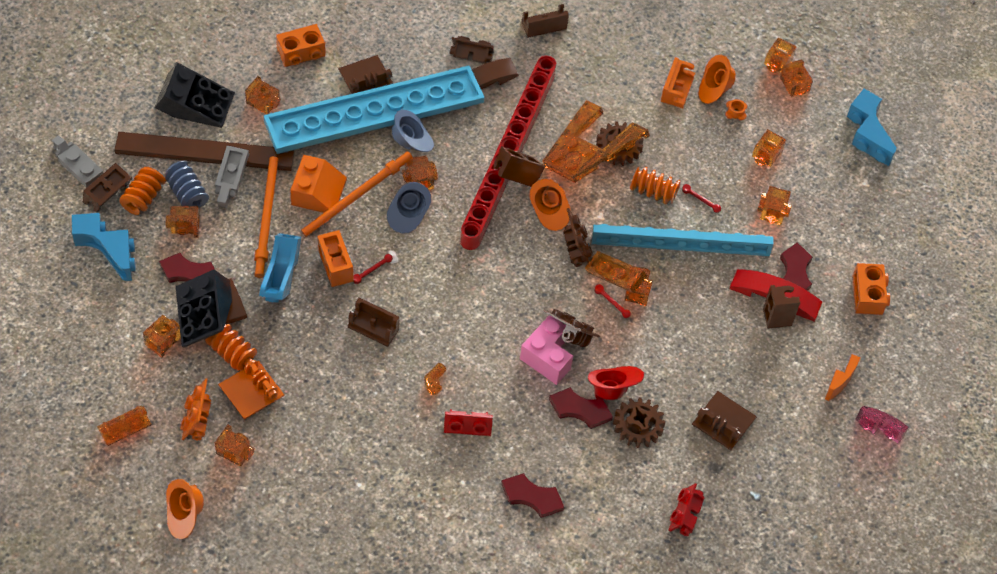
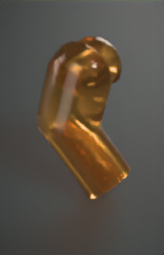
(432, 379)

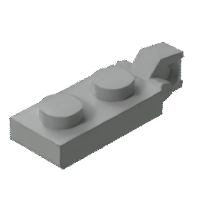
(76, 161)
(230, 174)

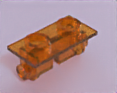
(124, 425)

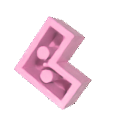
(544, 351)

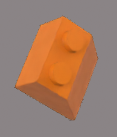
(317, 185)

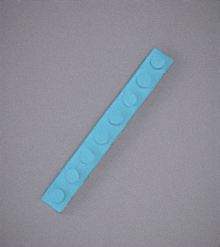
(682, 240)

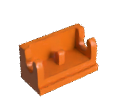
(678, 83)

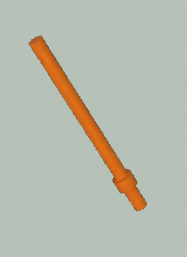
(391, 168)
(262, 253)

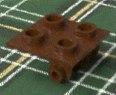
(366, 75)
(575, 240)
(575, 331)
(724, 420)

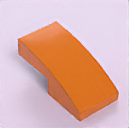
(841, 378)

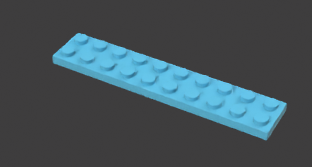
(372, 109)

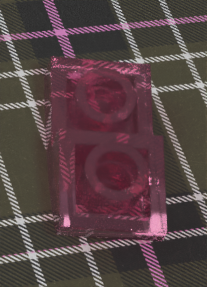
(874, 419)

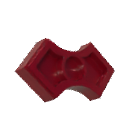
(795, 262)
(180, 269)
(591, 411)
(541, 499)

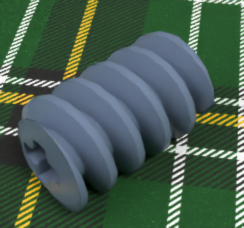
(185, 185)

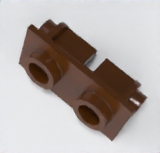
(464, 46)

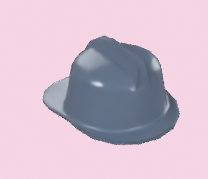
(410, 132)
(408, 207)

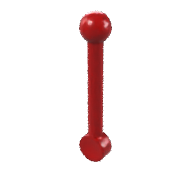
(687, 189)
(357, 278)
(599, 289)

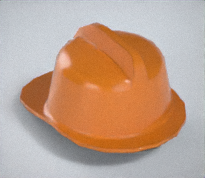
(717, 79)
(550, 204)
(183, 506)

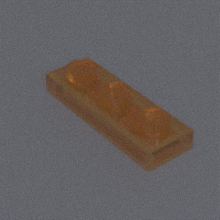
(615, 272)

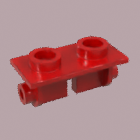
(461, 423)
(689, 501)

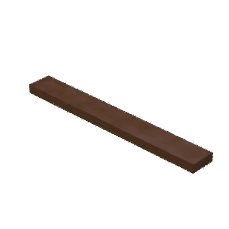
(196, 150)

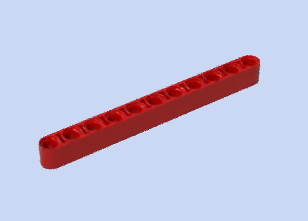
(514, 139)

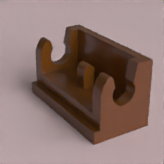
(545, 22)
(518, 167)
(106, 186)
(779, 309)
(374, 322)

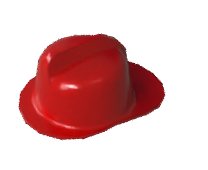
(614, 382)

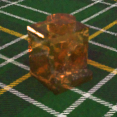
(776, 58)
(796, 78)
(262, 96)
(766, 152)
(183, 220)
(642, 293)
(162, 335)
(233, 446)

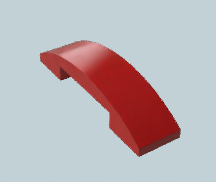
(757, 282)

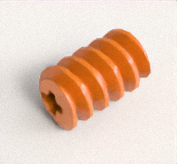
(654, 185)
(142, 190)
(231, 347)

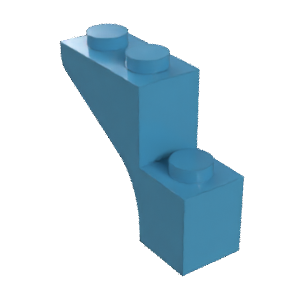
(871, 135)
(115, 245)
(279, 274)

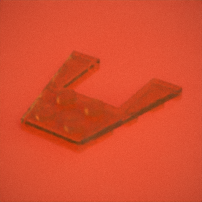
(577, 158)

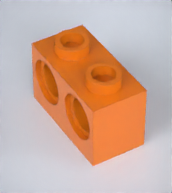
(300, 45)
(335, 258)
(866, 289)

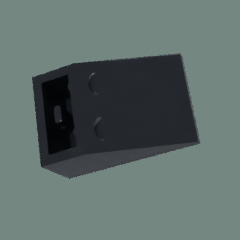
(194, 97)
(203, 306)

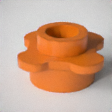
(738, 105)

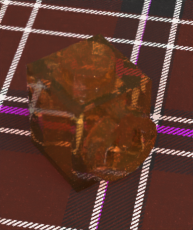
(420, 171)
(774, 205)

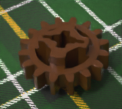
(608, 134)
(634, 430)

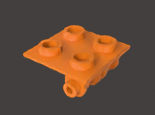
(251, 389)
(197, 412)

